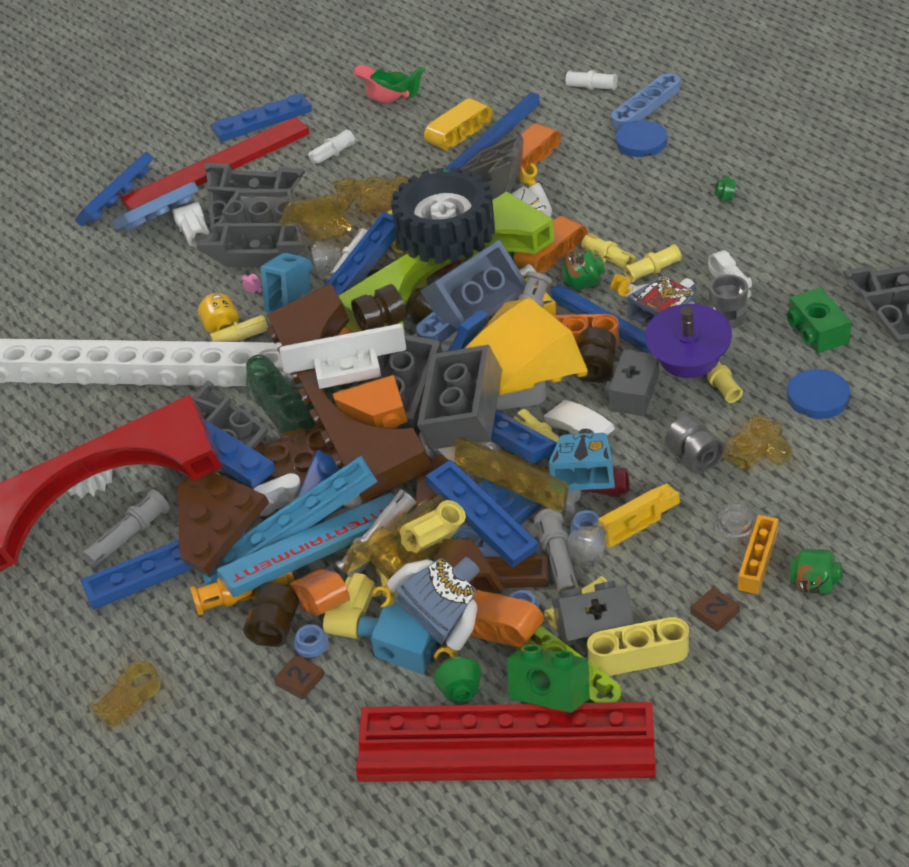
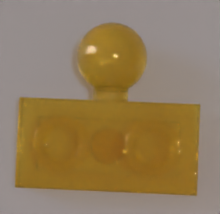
(755, 439)

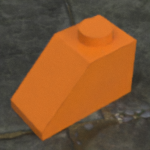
(373, 403)

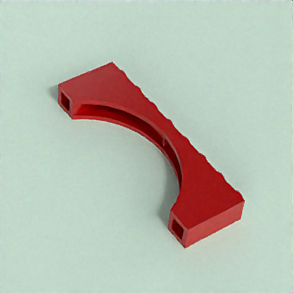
(166, 437)

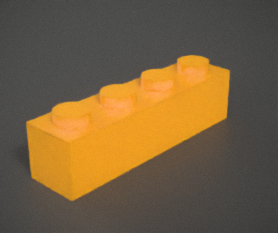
(758, 554)

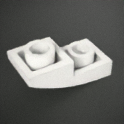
(575, 417)

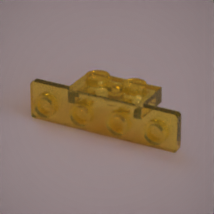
(374, 193)
(321, 215)
(512, 473)
(385, 545)

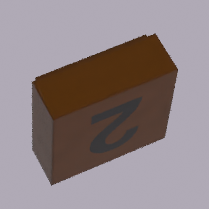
(715, 609)
(299, 677)

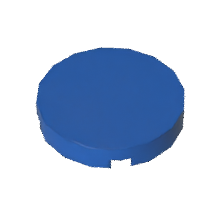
(641, 138)
(818, 393)

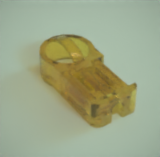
(124, 699)

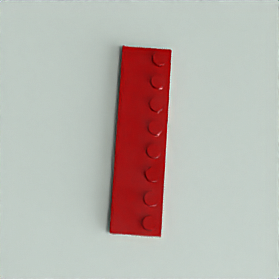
(506, 742)

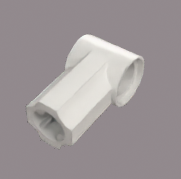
(191, 223)

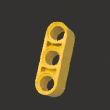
(457, 124)

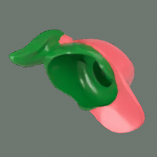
(389, 86)

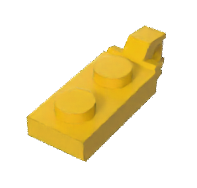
(638, 513)

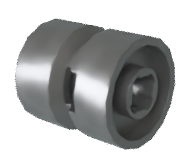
(729, 297)
(694, 444)

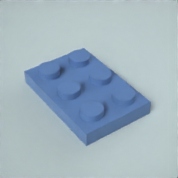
(155, 207)

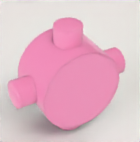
(252, 283)

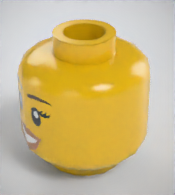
(217, 312)

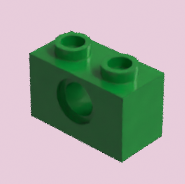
(819, 320)
(548, 678)

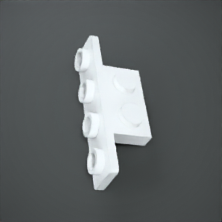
(345, 356)

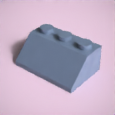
(476, 284)

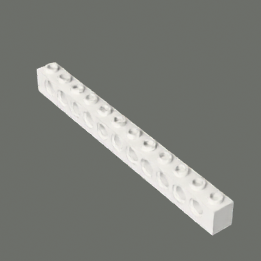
(132, 362)

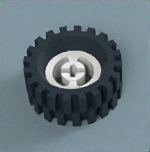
(443, 215)

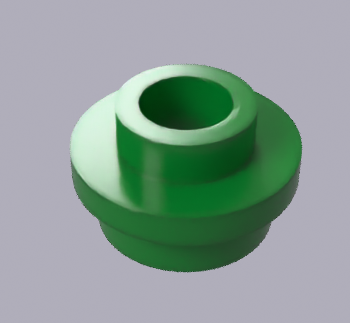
(725, 188)

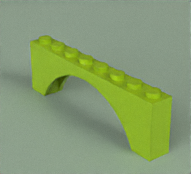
(516, 225)

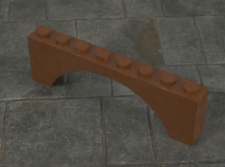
(390, 453)

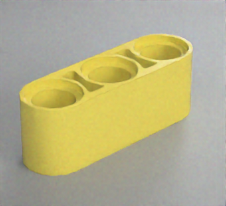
(639, 646)

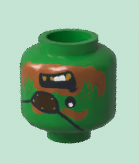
(582, 270)
(815, 571)

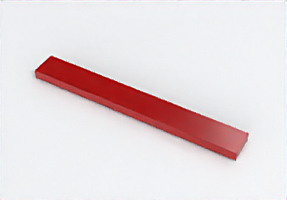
(234, 156)

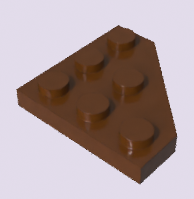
(294, 451)
(213, 518)

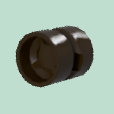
(382, 308)
(598, 352)
(271, 615)

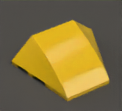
(529, 346)

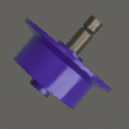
(688, 339)

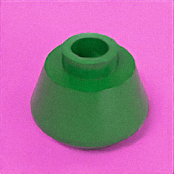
(458, 679)

